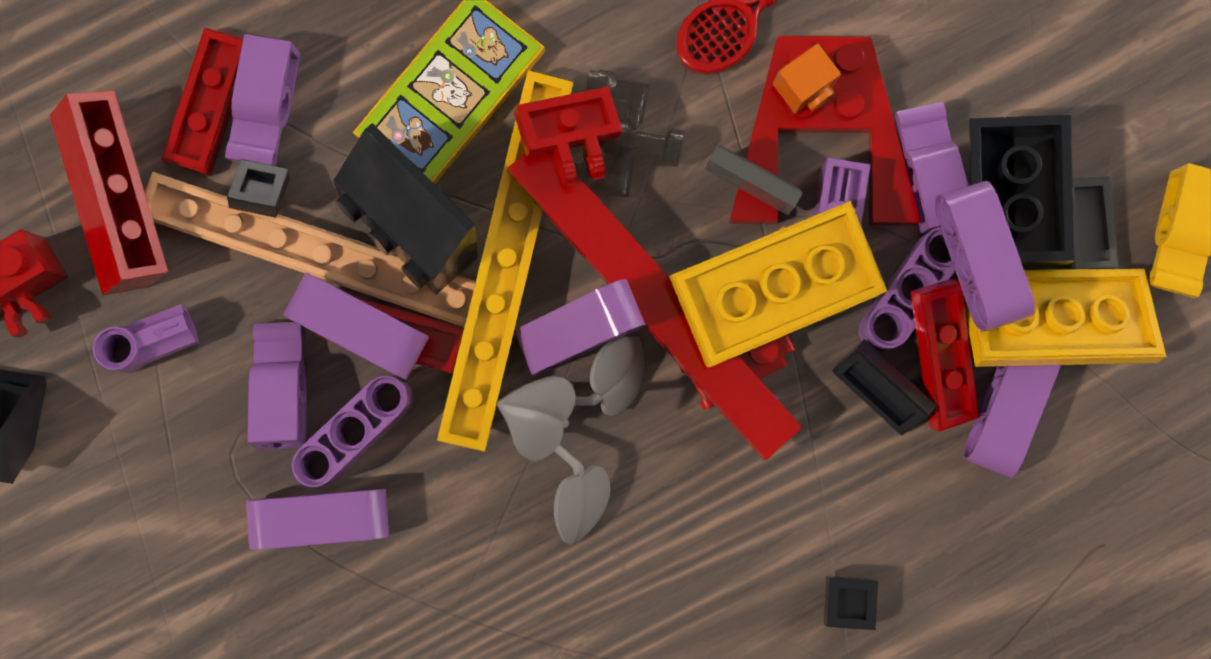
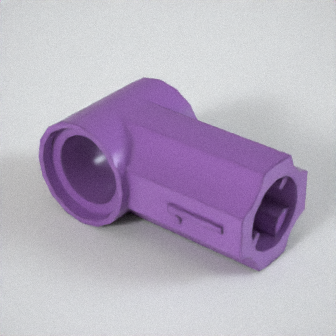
(149, 339)

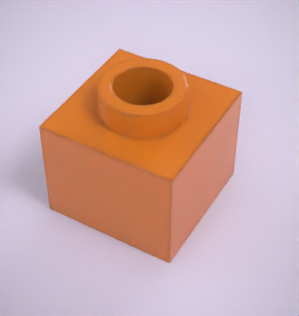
(807, 80)

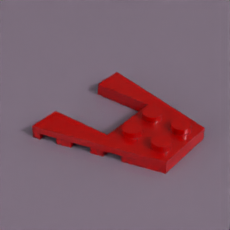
(856, 107)

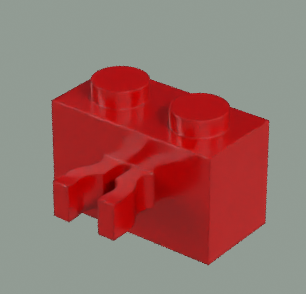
(25, 272)

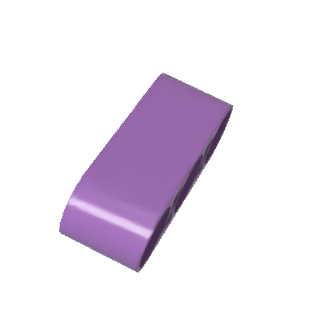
(984, 256)
(893, 304)
(356, 326)
(579, 327)
(1009, 417)
(331, 438)
(317, 519)

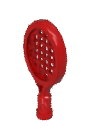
(749, 30)

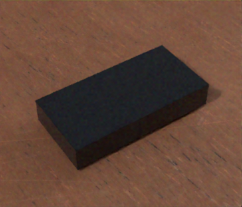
(883, 387)

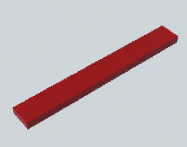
(618, 256)

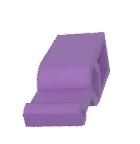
(262, 98)
(930, 158)
(840, 183)
(277, 388)

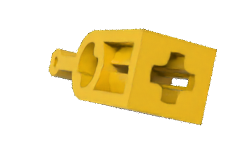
(1183, 232)

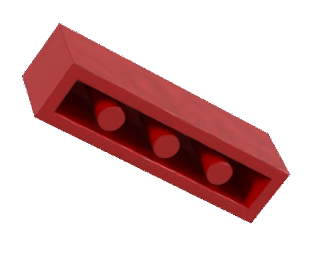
(108, 192)

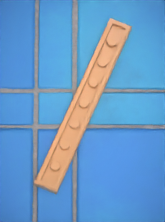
(302, 249)

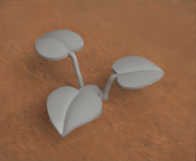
(540, 414)

